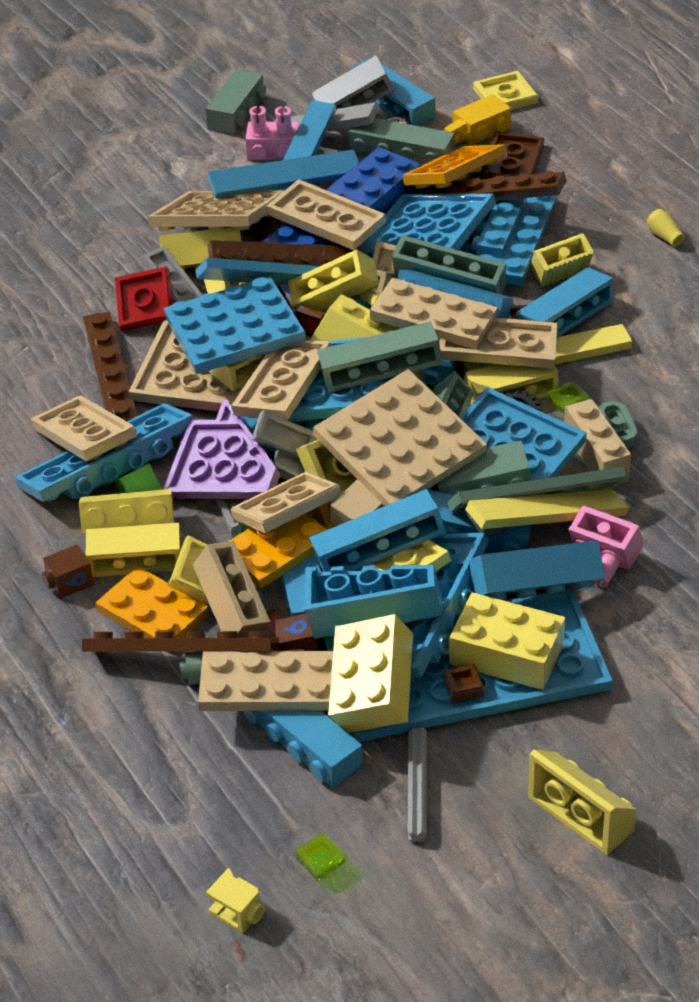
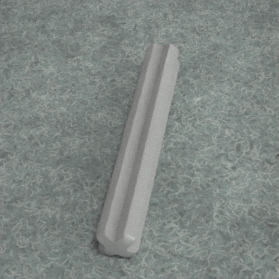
(417, 784)

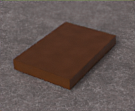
(521, 155)

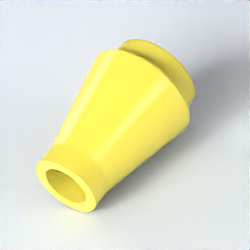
(664, 226)

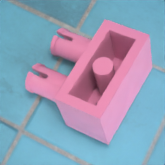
(269, 139)
(618, 539)

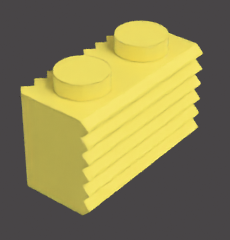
(561, 260)

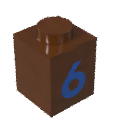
(67, 571)
(296, 634)

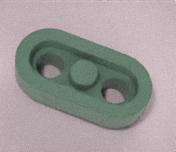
(620, 421)

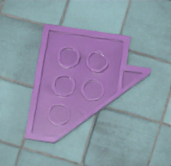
(220, 461)

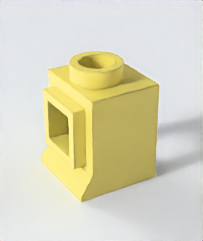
(235, 902)

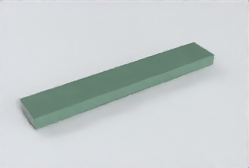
(562, 484)

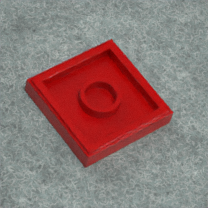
(143, 298)

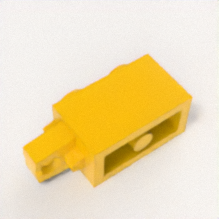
(480, 120)

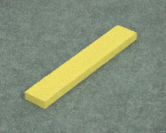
(582, 345)
(543, 508)

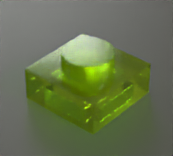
(567, 395)
(320, 856)

